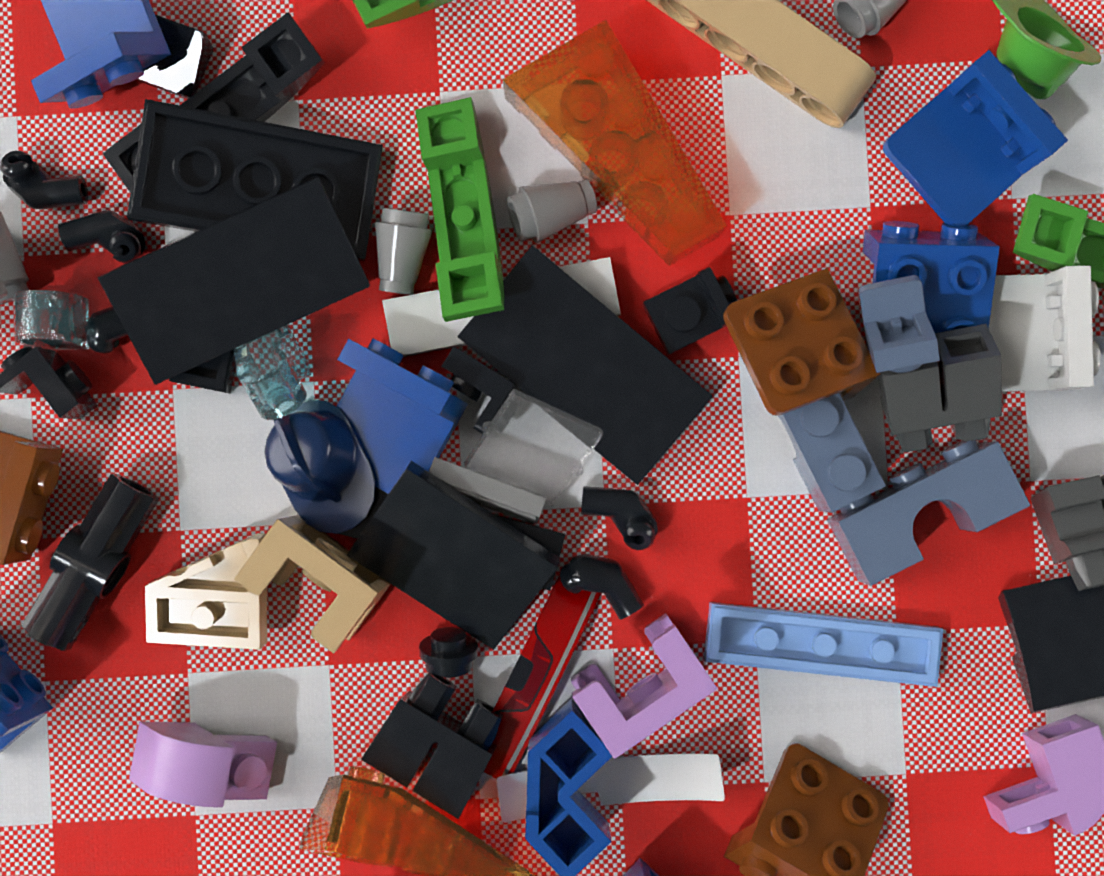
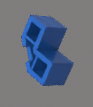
(558, 817)

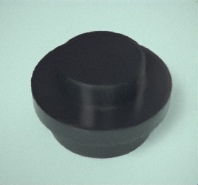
(448, 652)

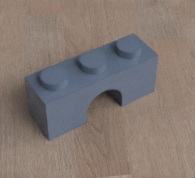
(831, 454)
(970, 482)

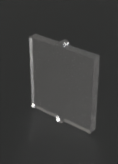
(533, 446)

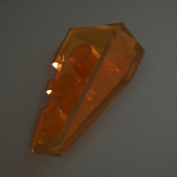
(389, 827)

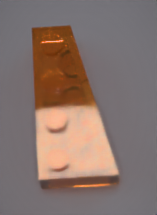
(612, 132)

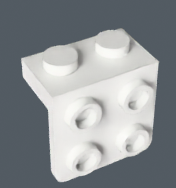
(1046, 330)

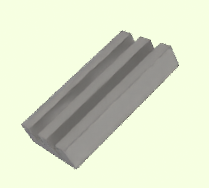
(490, 492)

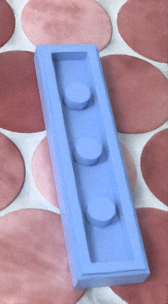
(823, 644)

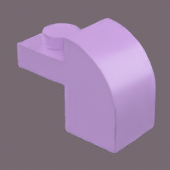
(200, 768)
(1067, 784)

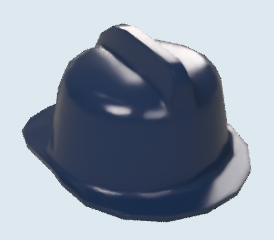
(321, 467)

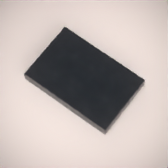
(453, 555)

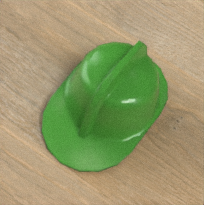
(1040, 46)

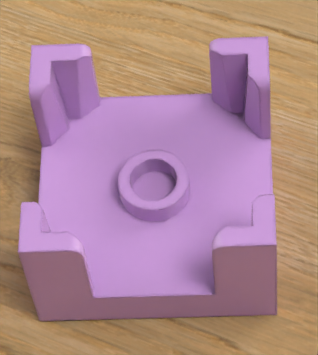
(651, 700)

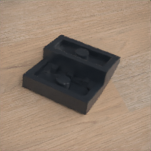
(1057, 642)

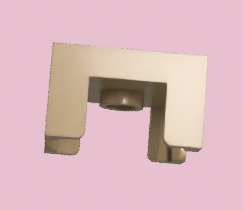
(324, 563)

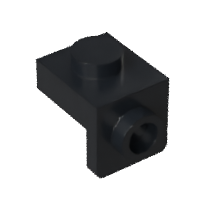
(58, 381)

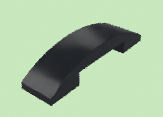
(253, 88)

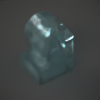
(47, 319)
(272, 373)

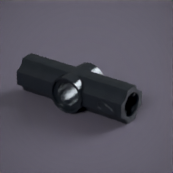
(89, 562)

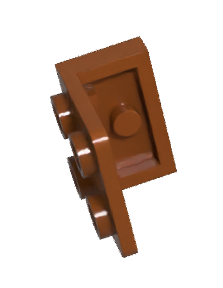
(800, 343)
(26, 481)
(811, 821)

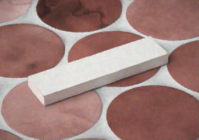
(417, 321)

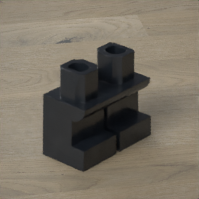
(461, 748)

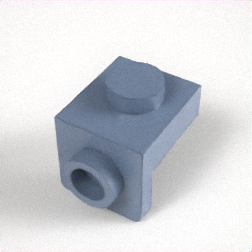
(897, 325)

